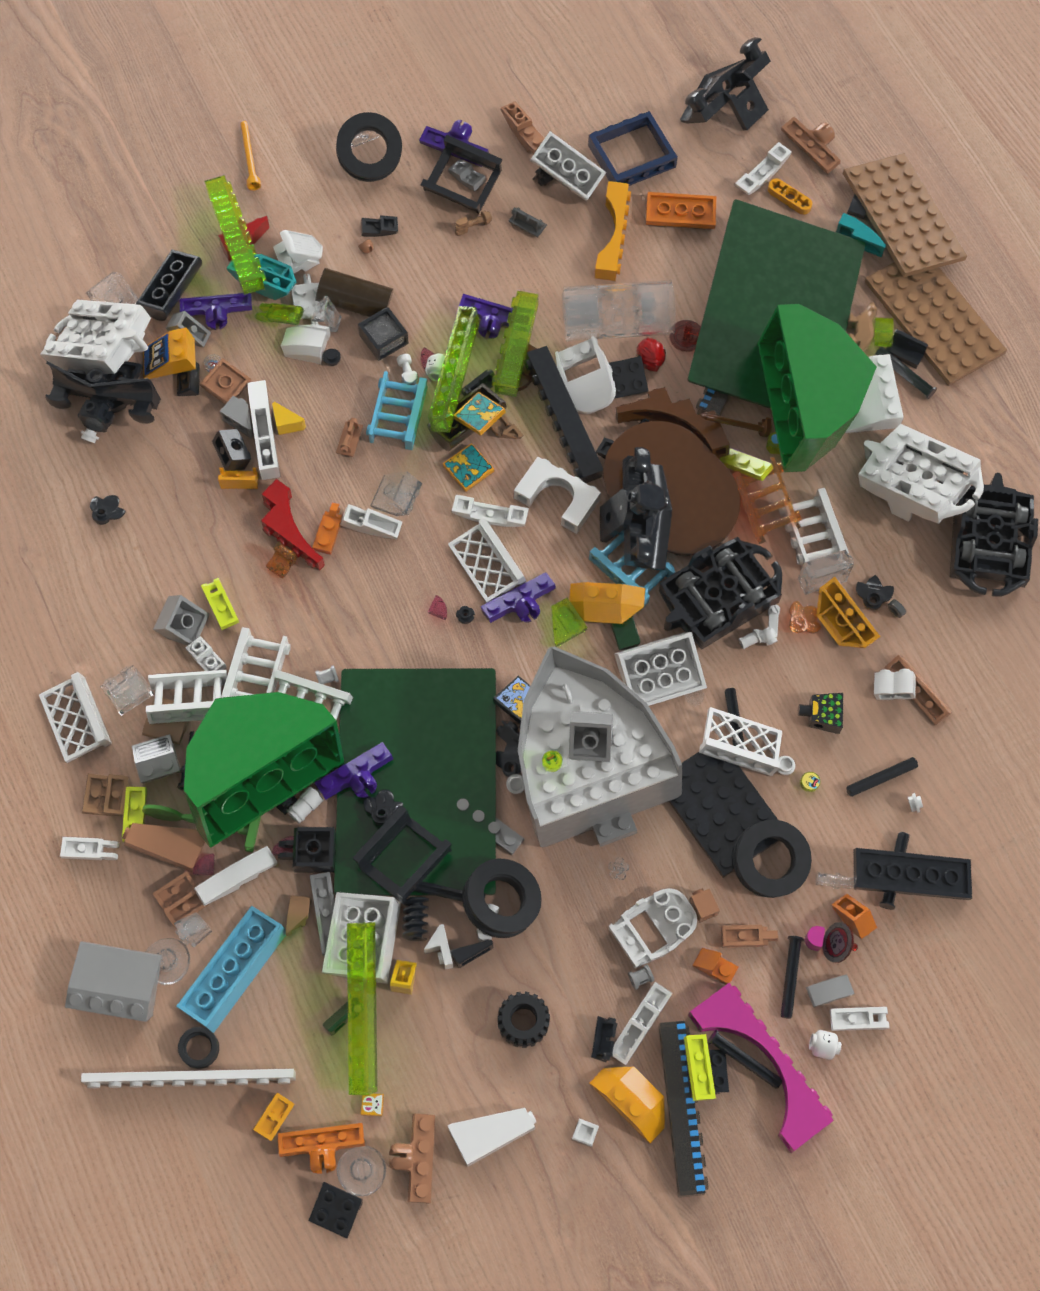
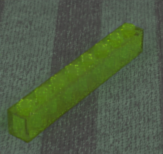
(234, 234)
(454, 369)
(362, 1008)

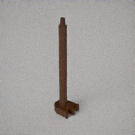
(763, 427)

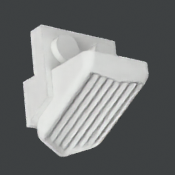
(298, 250)

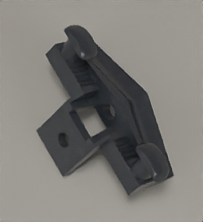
(711, 96)

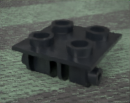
(629, 377)
(719, 1071)
(335, 1210)

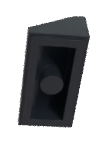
(189, 382)

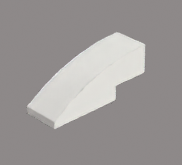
(370, 522)

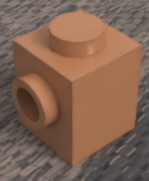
(704, 904)

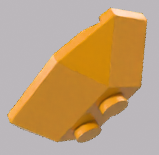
(606, 601)
(843, 617)
(633, 1099)

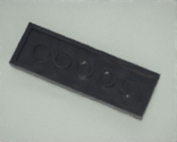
(912, 874)

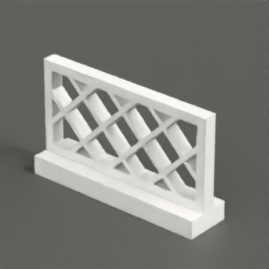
(502, 556)
(87, 707)
(739, 754)

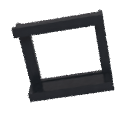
(472, 154)
(383, 838)

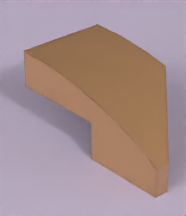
(504, 429)
(297, 913)

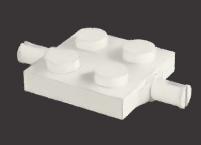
(304, 296)

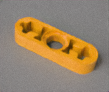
(790, 202)

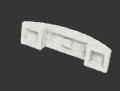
(764, 170)
(495, 515)

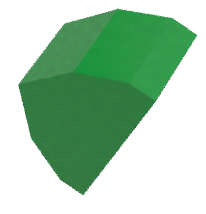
(812, 382)
(254, 757)

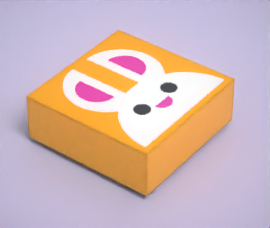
(372, 1105)

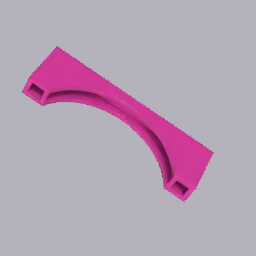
(803, 1110)

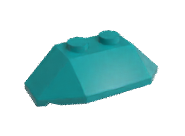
(278, 277)

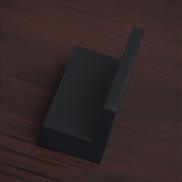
(907, 348)

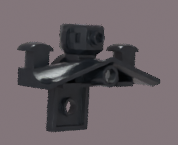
(105, 394)
(644, 500)

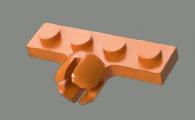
(321, 1144)

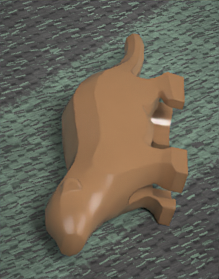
(863, 326)

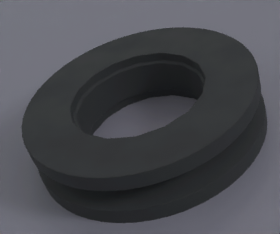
(371, 122)
(799, 853)
(486, 919)

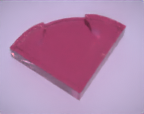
(425, 354)
(438, 608)
(276, 850)
(205, 865)

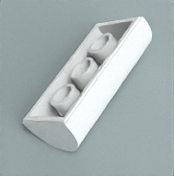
(568, 166)

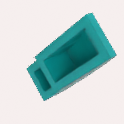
(858, 230)

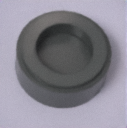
(897, 608)

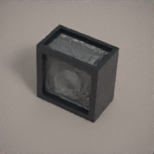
(383, 333)

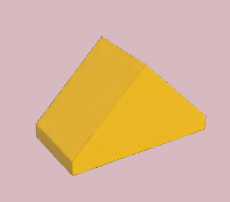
(287, 420)
(403, 977)

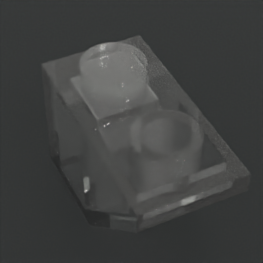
(192, 929)

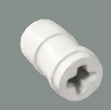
(305, 804)

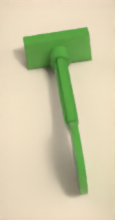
(169, 814)

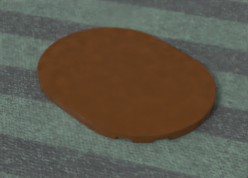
(698, 483)

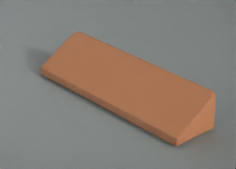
(924, 695)

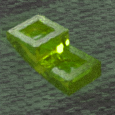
(883, 332)

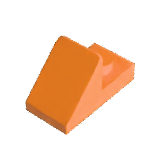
(715, 966)

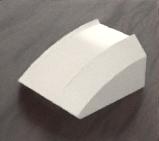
(306, 342)

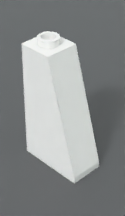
(487, 1134)

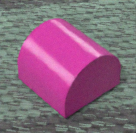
(814, 938)

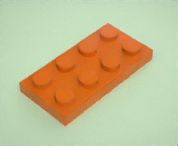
(681, 210)

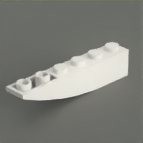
(263, 430)

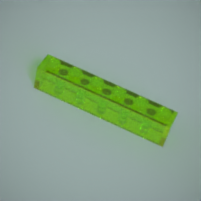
(516, 343)

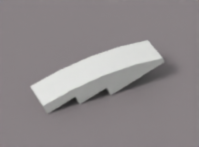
(235, 875)
(640, 1023)

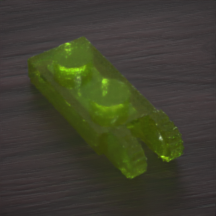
(280, 313)

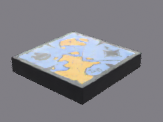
(512, 698)

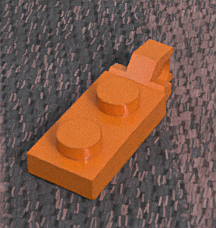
(328, 530)

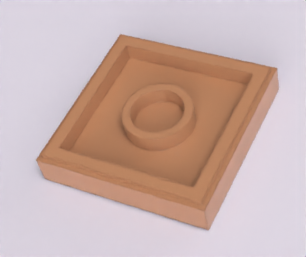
(225, 381)

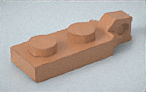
(747, 936)

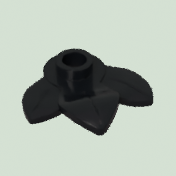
(106, 509)
(874, 590)
(509, 758)
(382, 804)

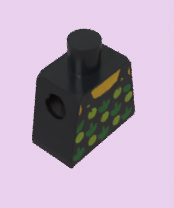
(824, 712)

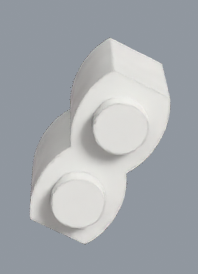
(894, 685)

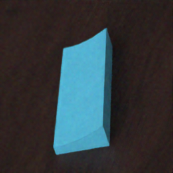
(232, 969)

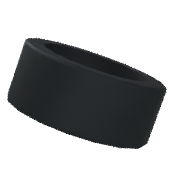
(185, 1038)

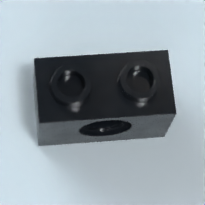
(231, 450)

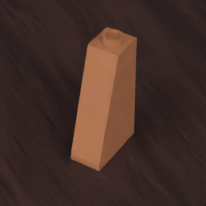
(170, 844)

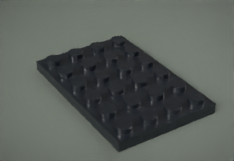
(719, 807)

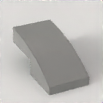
(466, 175)
(830, 990)

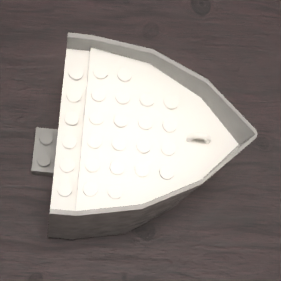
(584, 792)

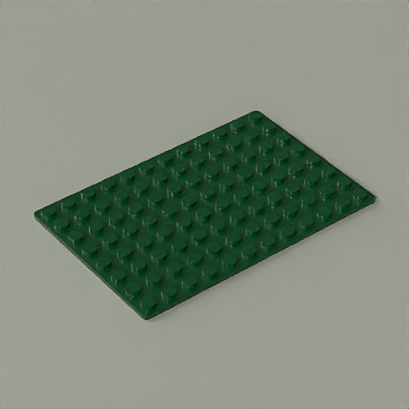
(762, 265)
(442, 751)

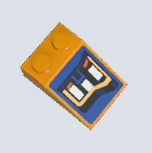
(170, 354)

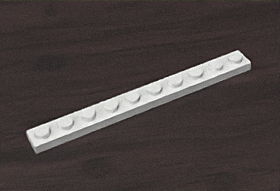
(179, 1078)

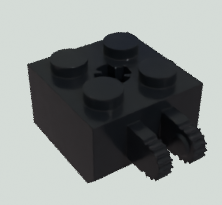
(305, 840)

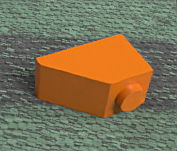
(855, 915)

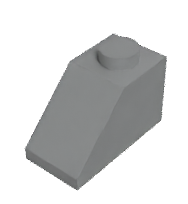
(184, 320)
(238, 415)

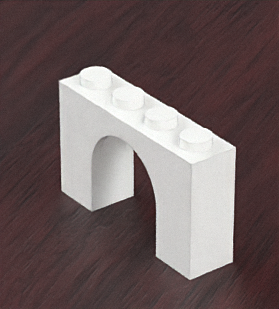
(544, 474)

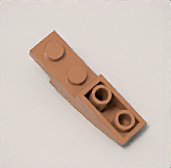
(522, 126)

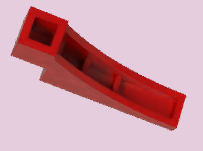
(281, 525)

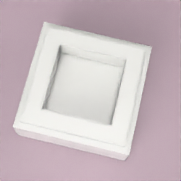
(585, 1132)

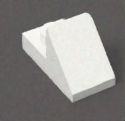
(439, 942)

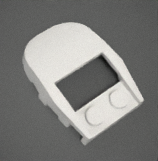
(594, 389)
(671, 916)

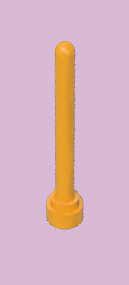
(253, 180)

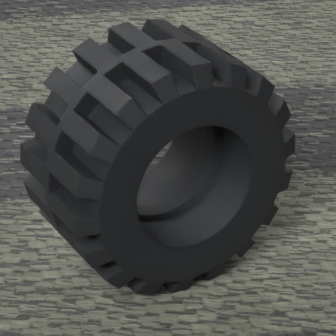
(528, 1002)

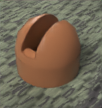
(366, 246)

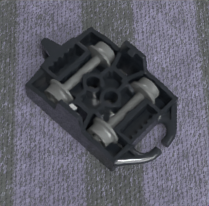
(1008, 558)
(710, 617)

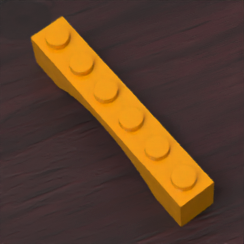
(607, 259)

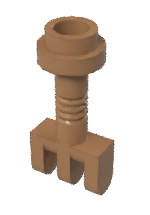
(463, 224)

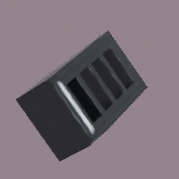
(471, 952)

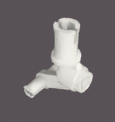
(767, 635)

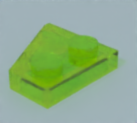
(566, 622)

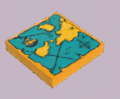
(479, 413)
(468, 467)

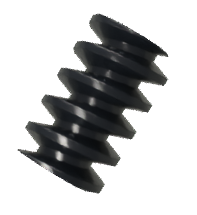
(414, 919)

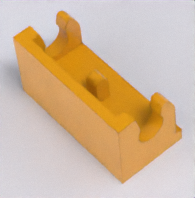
(238, 479)
(273, 1116)

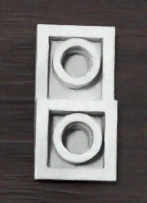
(204, 655)

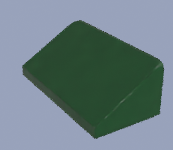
(626, 634)
(337, 1020)

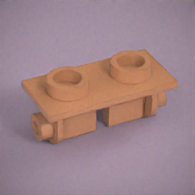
(349, 438)

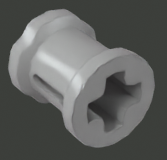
(327, 675)
(641, 977)

